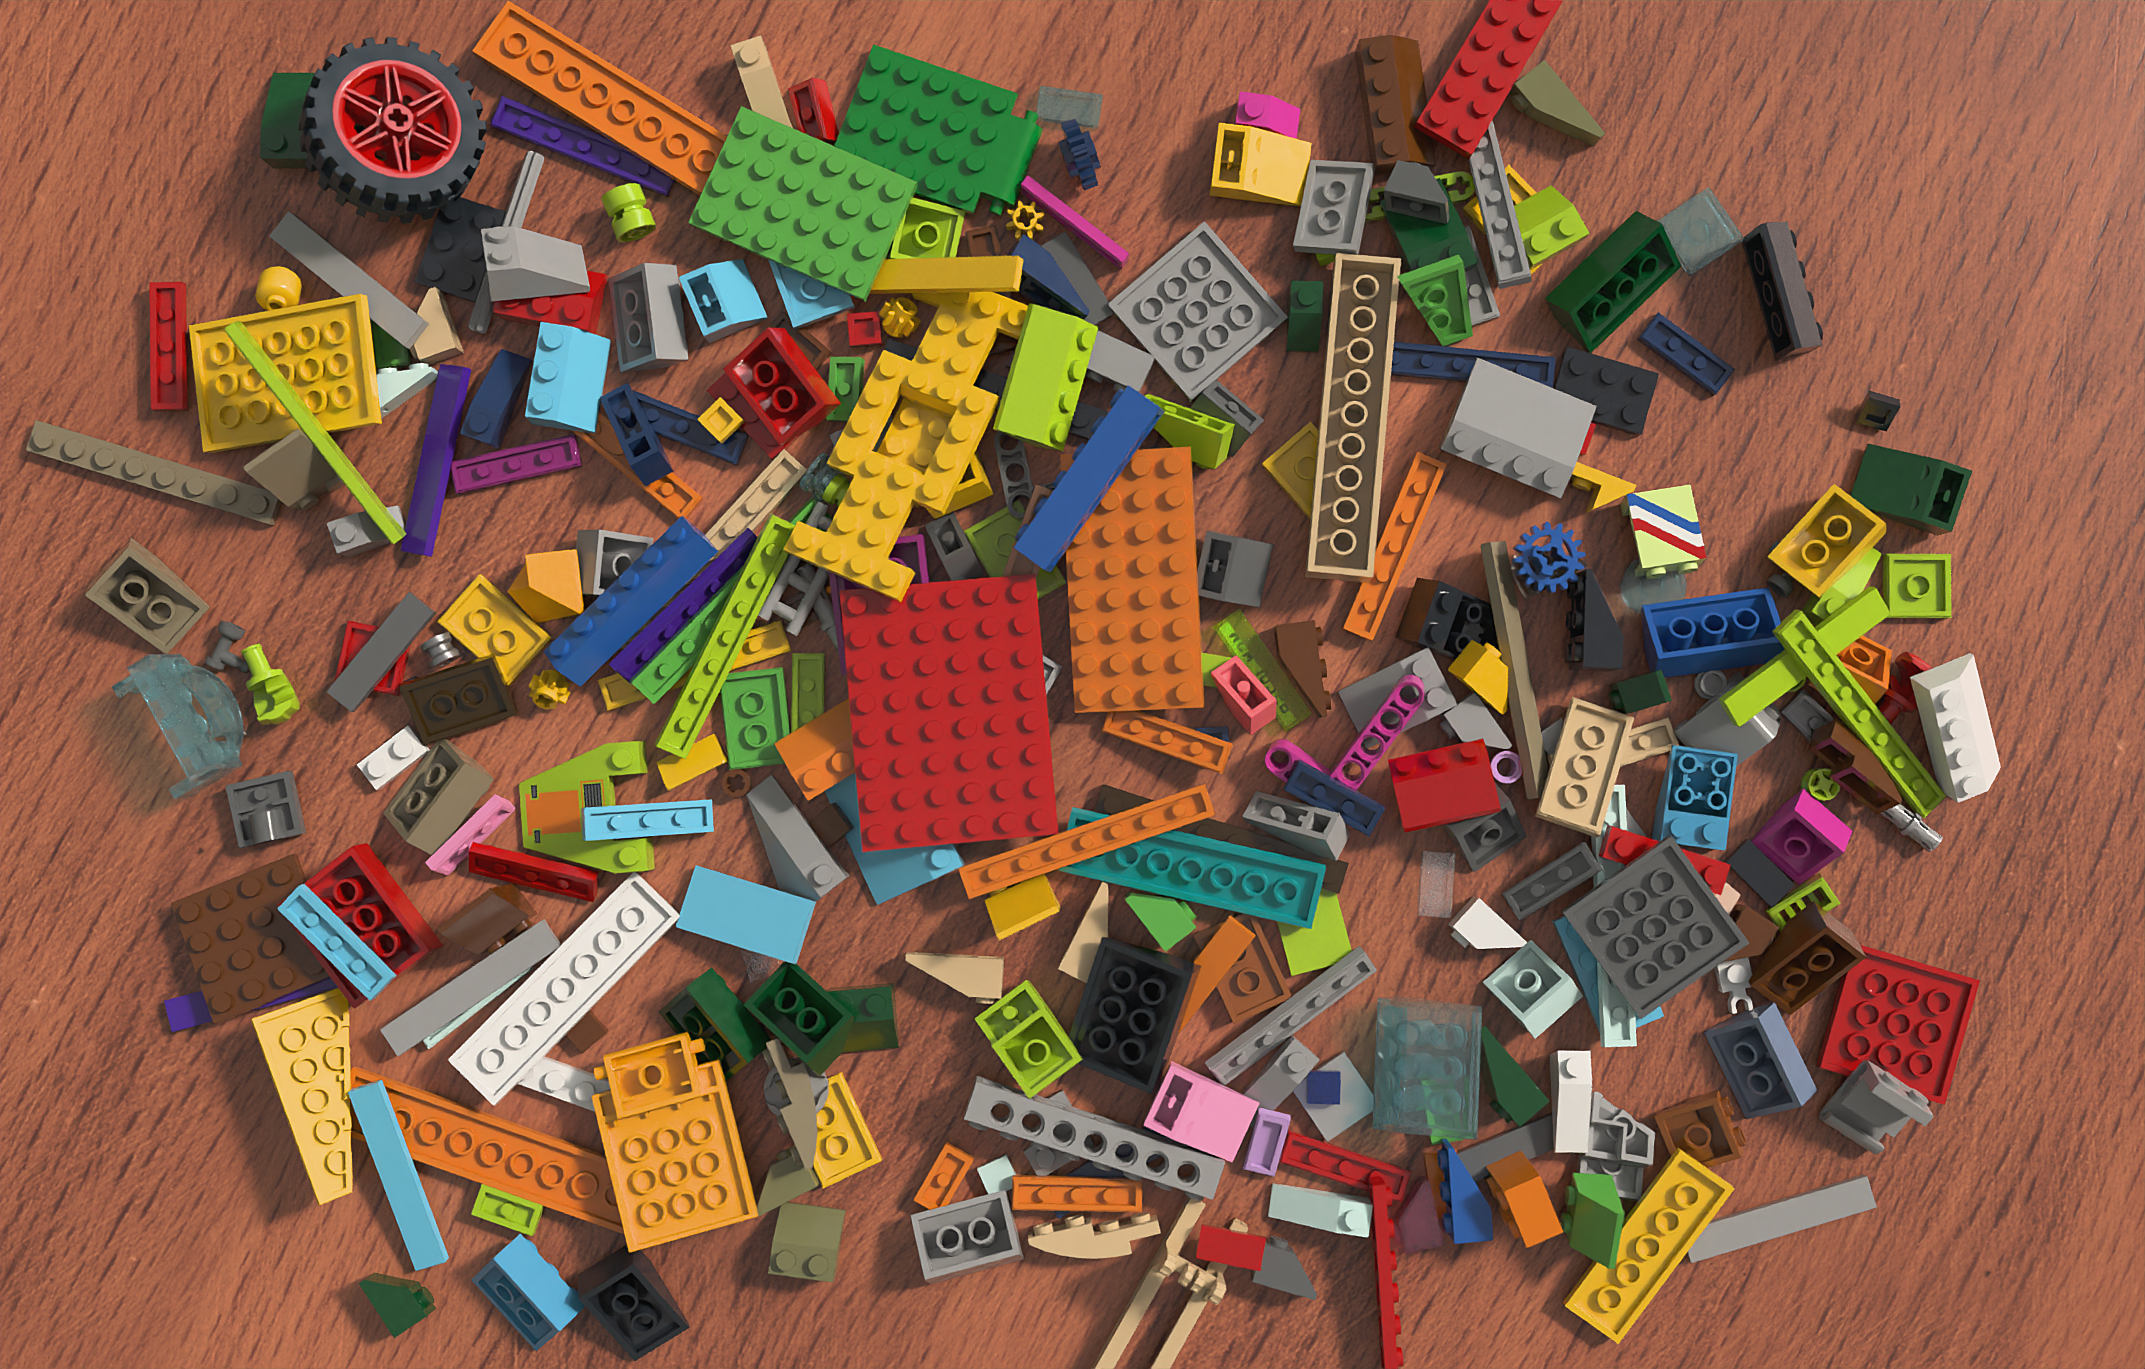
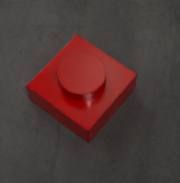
(864, 329)

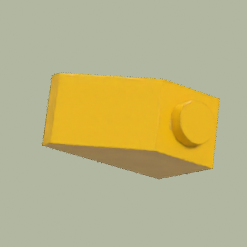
(1483, 674)

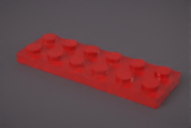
(1485, 72)

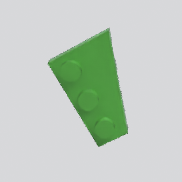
(1441, 298)

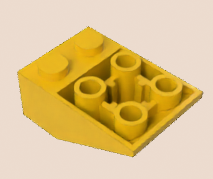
(1259, 165)

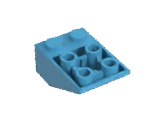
(1696, 797)

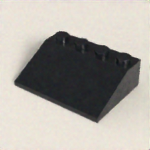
(1132, 1012)

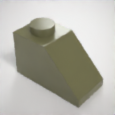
(785, 1182)

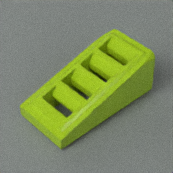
(1795, 896)

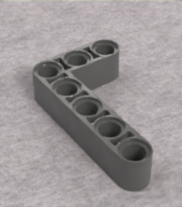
(1019, 489)

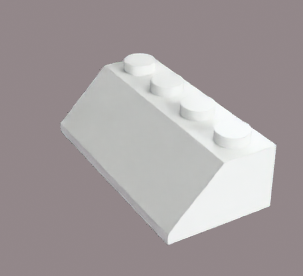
(1957, 728)

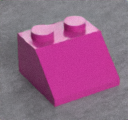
(1802, 837)

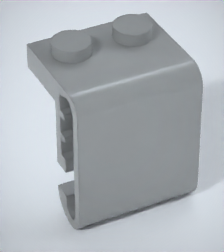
(1714, 730)
(1872, 1105)

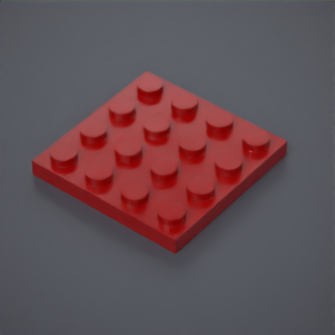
(1900, 1019)

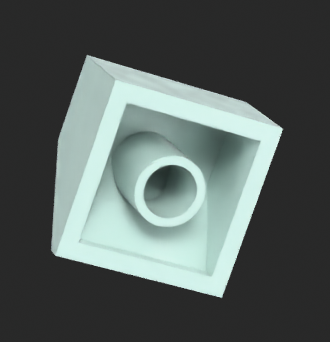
(1533, 989)

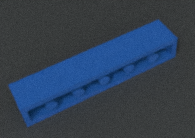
(1088, 478)
(630, 601)

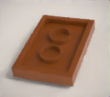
(1254, 979)

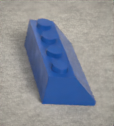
(1711, 632)

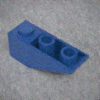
(1467, 1211)

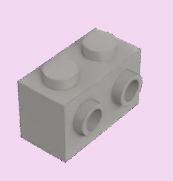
(1118, 363)

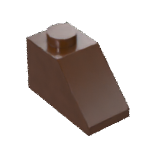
(1756, 929)

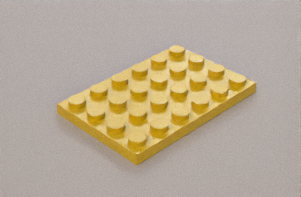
(318, 349)

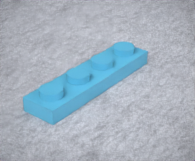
(647, 820)
(337, 942)

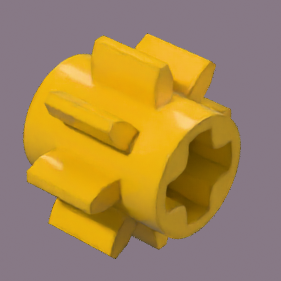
(1029, 212)
(899, 317)
(549, 689)

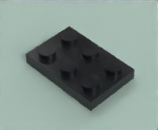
(455, 249)
(1616, 388)

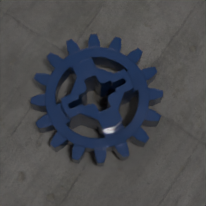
(1079, 154)

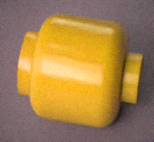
(278, 288)

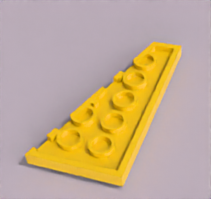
(311, 1073)

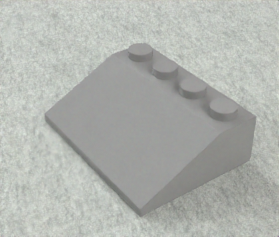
(1518, 427)

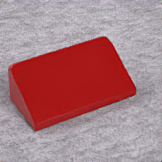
(814, 110)

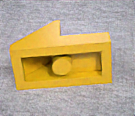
(1605, 486)

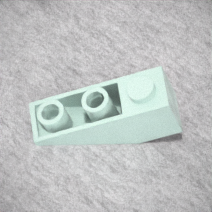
(399, 386)

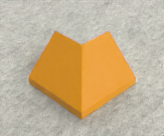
(549, 586)

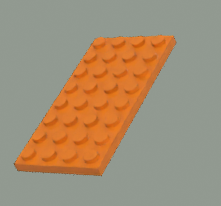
(1137, 591)

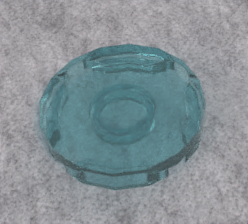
(1644, 591)

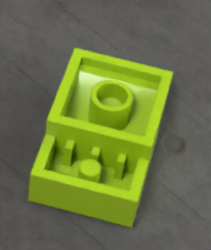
(927, 231)
(1028, 1038)

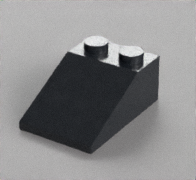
(631, 1302)

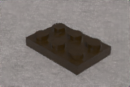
(458, 699)

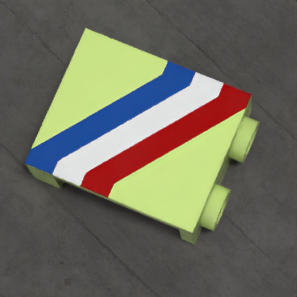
(1665, 531)

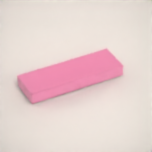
(476, 830)

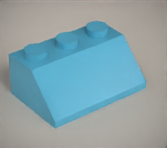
(567, 378)

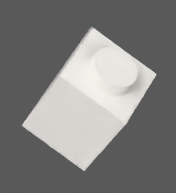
(1483, 928)

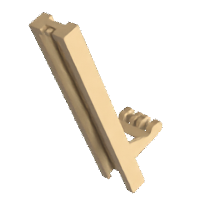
(1205, 1284)

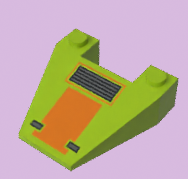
(554, 803)

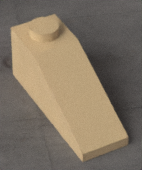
(760, 79)
(1086, 940)
(969, 974)

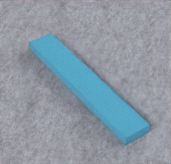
(398, 1175)

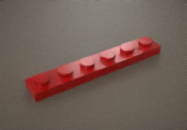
(1384, 1263)

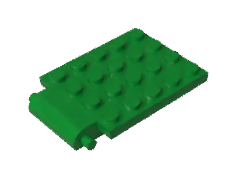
(940, 131)

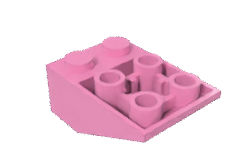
(1200, 1112)

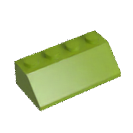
(1045, 377)

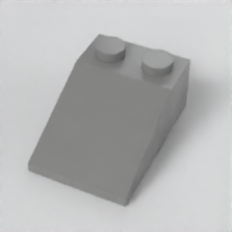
(531, 264)
(1367, 694)

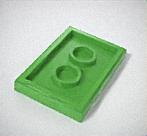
(754, 717)

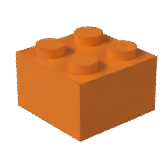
(1522, 1199)

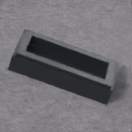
(1758, 873)

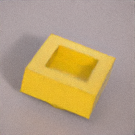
(720, 420)

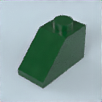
(1304, 316)
(1639, 692)
(398, 1301)

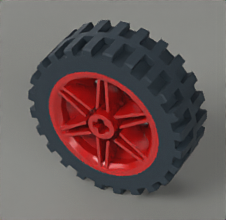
(347, 160)

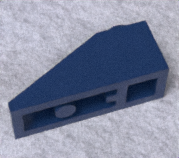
(1044, 280)
(496, 399)
(636, 435)

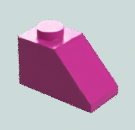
(1267, 114)

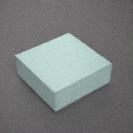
(997, 1174)

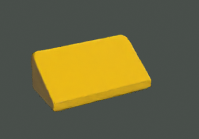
(702, 758)

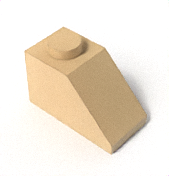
(440, 337)

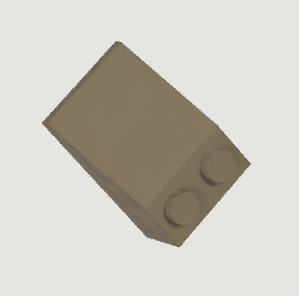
(294, 471)
(146, 596)

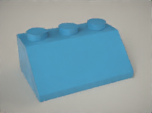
(528, 1292)

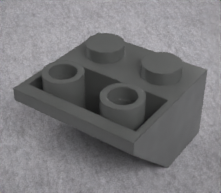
(1233, 568)

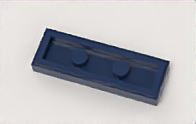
(1685, 354)
(1332, 795)

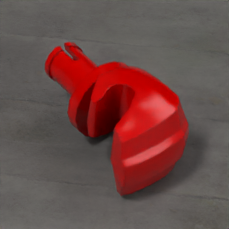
(1900, 695)

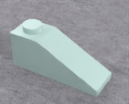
(1321, 1209)

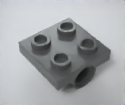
(265, 809)

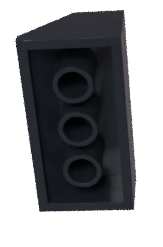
(1782, 290)

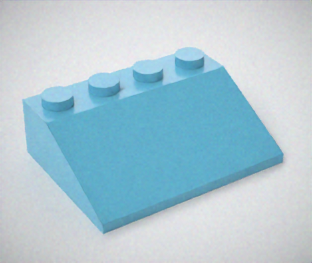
(891, 870)

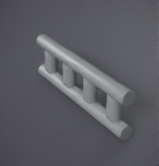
(787, 576)

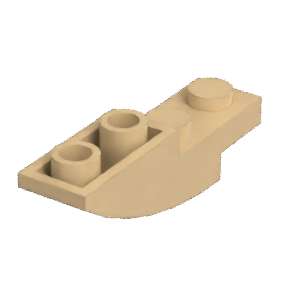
(1080, 1240)

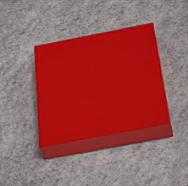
(354, 639)

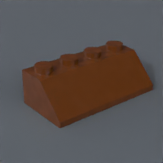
(1393, 101)

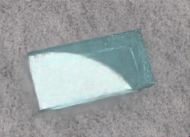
(1063, 105)

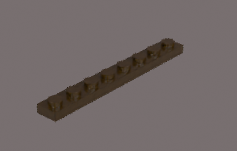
(1115, 801)

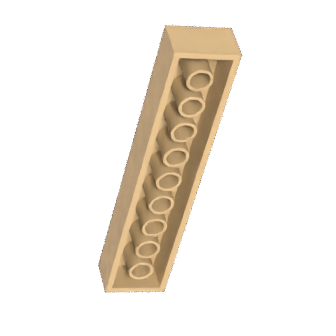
(1353, 418)

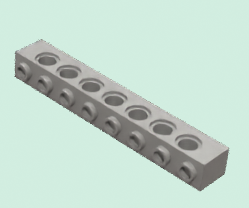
(1198, 1185)

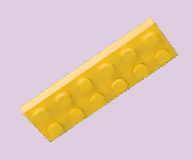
(1650, 1246)

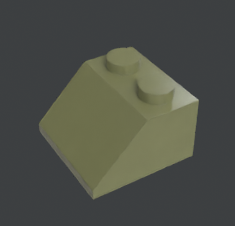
(807, 1242)

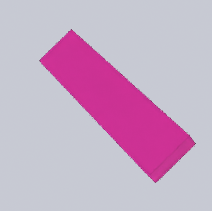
(1074, 222)

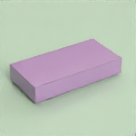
(1266, 1142)

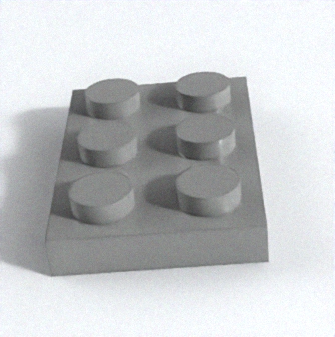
(1334, 207)

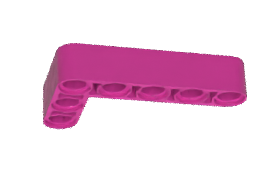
(1356, 752)

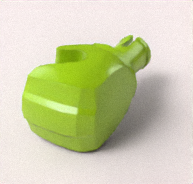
(273, 692)

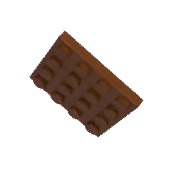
(244, 944)

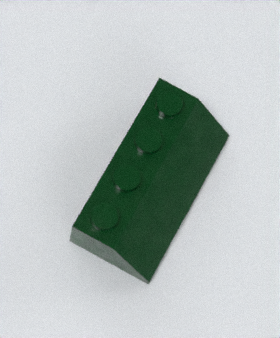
(1614, 281)

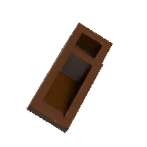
(1854, 766)

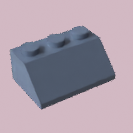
(1761, 1062)

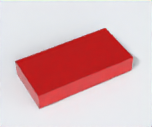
(1231, 1247)

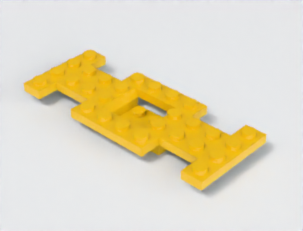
(923, 447)

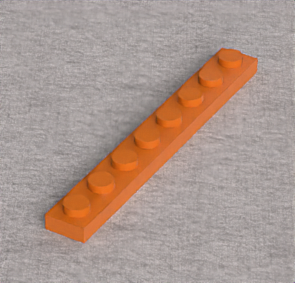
(1087, 841)

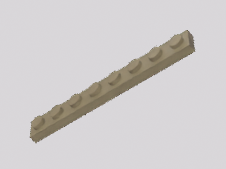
(154, 472)

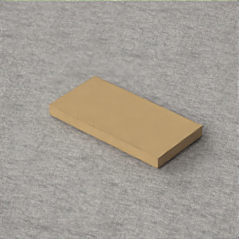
(1584, 767)

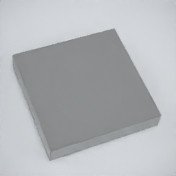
(1355, 1099)

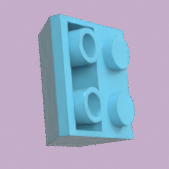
(723, 298)

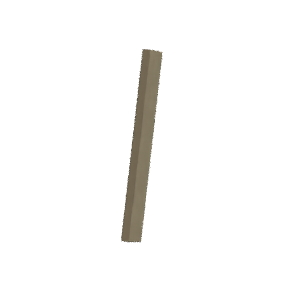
(1514, 656)

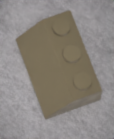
(438, 797)

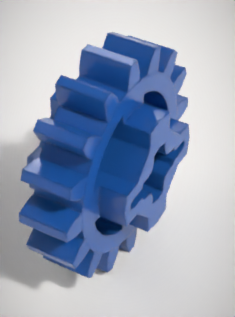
(1553, 544)

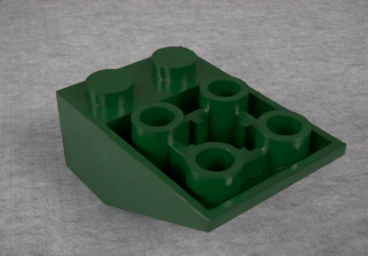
(1910, 488)

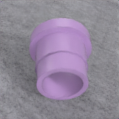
(1514, 760)

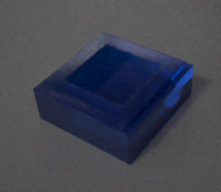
(1323, 1087)

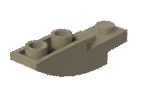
(800, 1114)

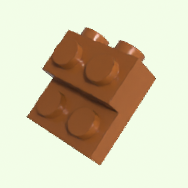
(1703, 1129)

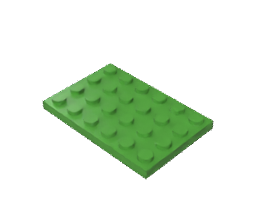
(803, 203)

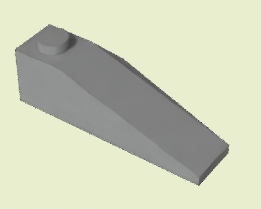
(794, 849)

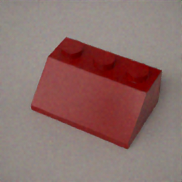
(572, 310)
(781, 385)
(1444, 785)

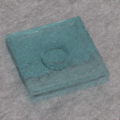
(1700, 231)

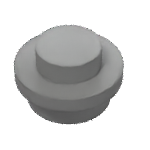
(1709, 684)

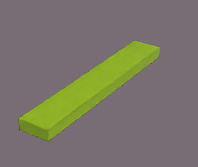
(1784, 673)

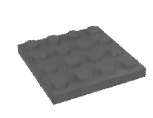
(1655, 926)

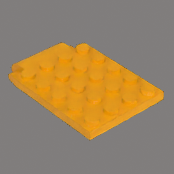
(671, 1142)

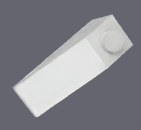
(1571, 1100)

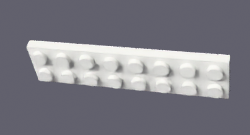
(564, 988)

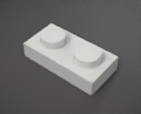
(393, 757)

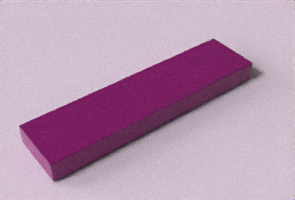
(515, 464)

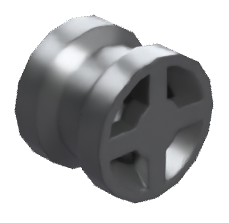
(440, 651)

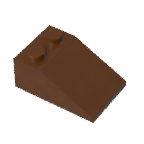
(489, 920)
(1806, 958)

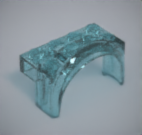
(170, 700)

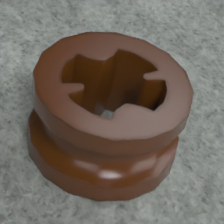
(733, 774)

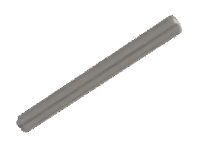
(514, 216)

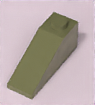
(1550, 102)

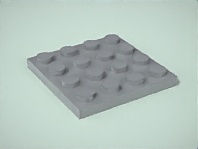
(1197, 311)

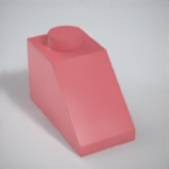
(1244, 695)

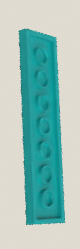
(1209, 873)

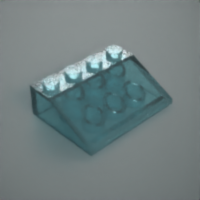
(1427, 1067)

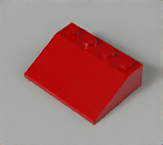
(376, 910)

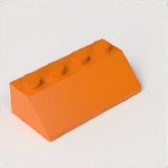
(820, 751)

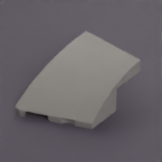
(1617, 1148)

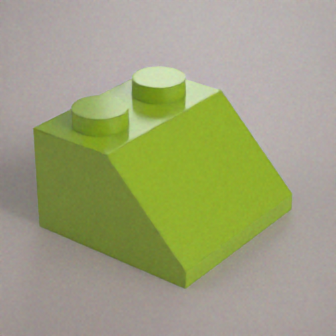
(1548, 225)

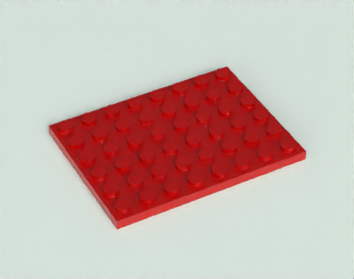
(949, 713)

